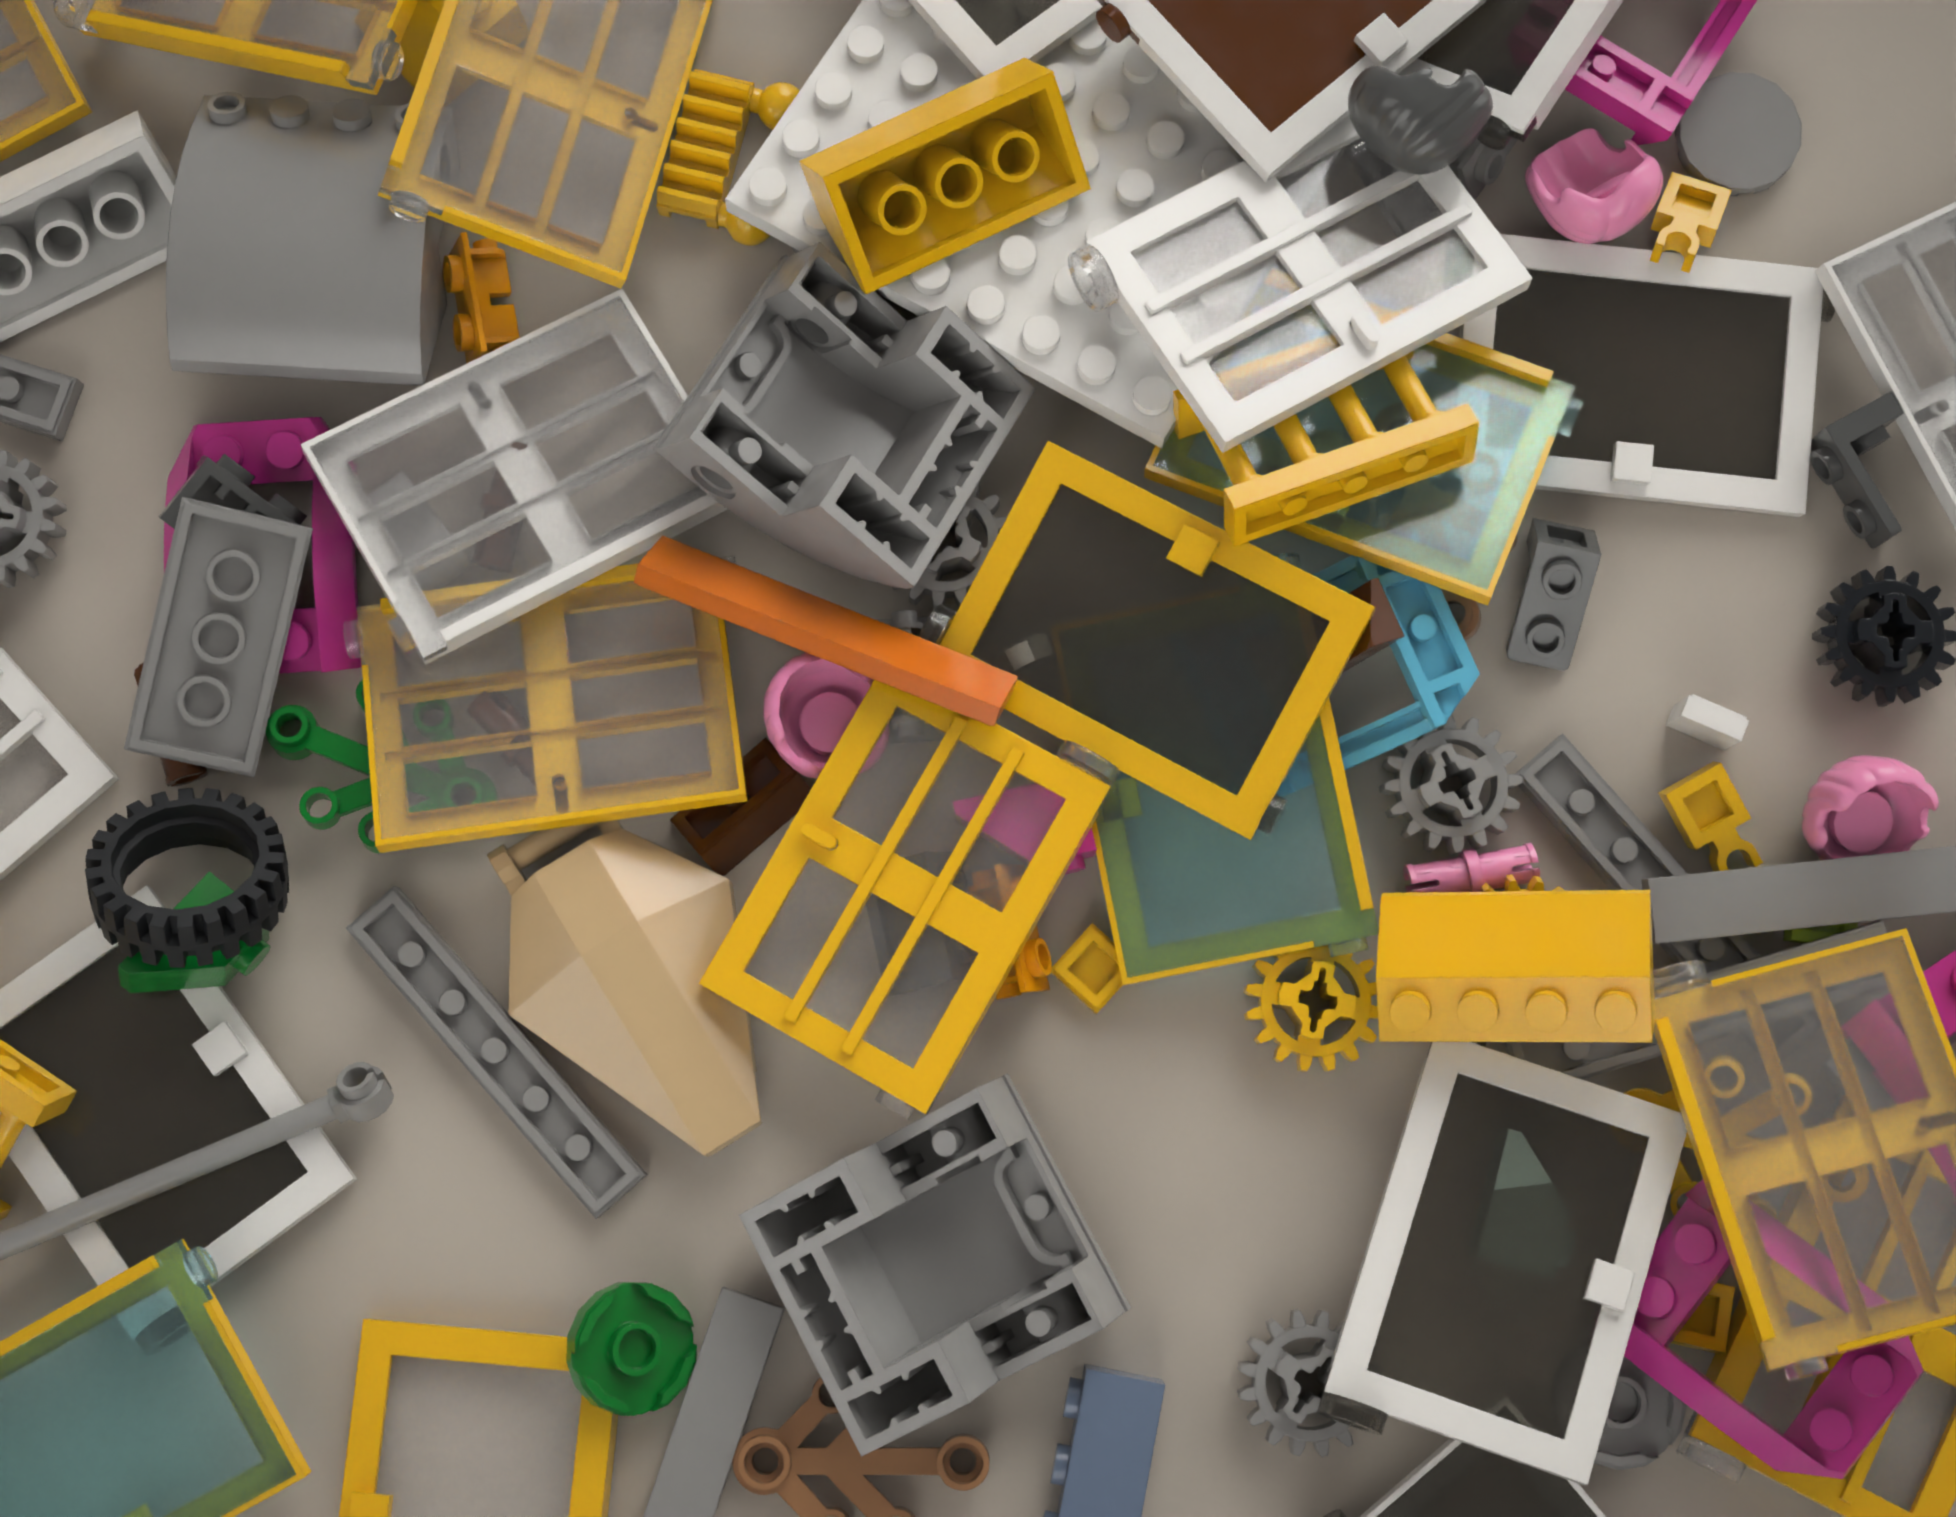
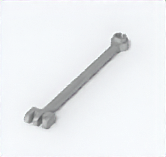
(359, 1095)

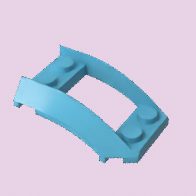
(1429, 655)

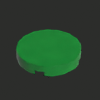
(631, 1348)

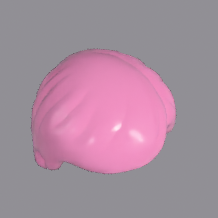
(1593, 188)
(810, 710)
(1867, 808)

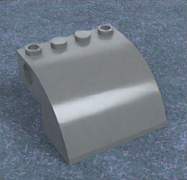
(291, 254)
(845, 421)
(934, 1264)

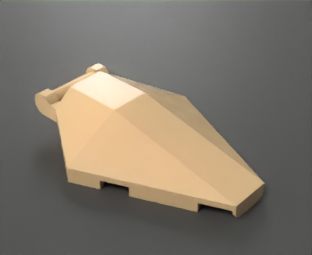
(612, 971)

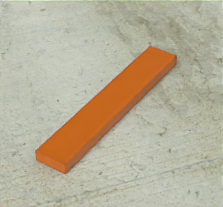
(826, 630)

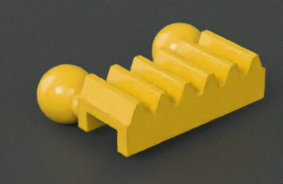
(709, 147)

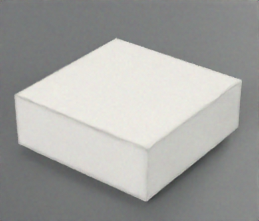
(1708, 722)

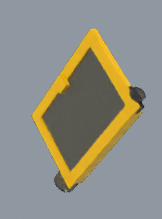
(1155, 639)

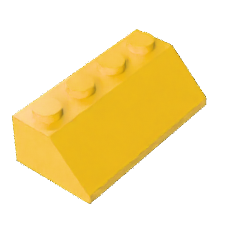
(947, 173)
(1516, 966)

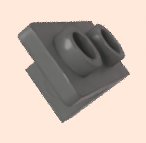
(1837, 463)
(1554, 594)

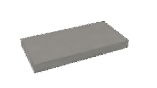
(218, 637)

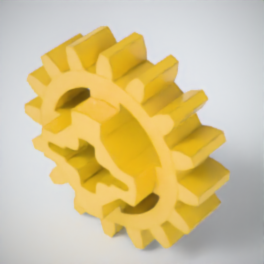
(1307, 1033)

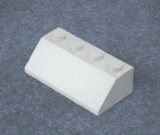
(82, 221)

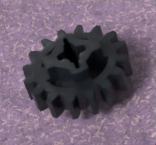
(1901, 614)

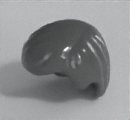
(1416, 120)

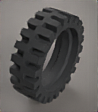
(193, 929)

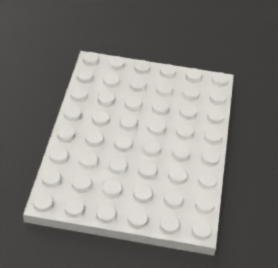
(1015, 287)

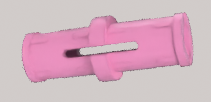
(1472, 870)

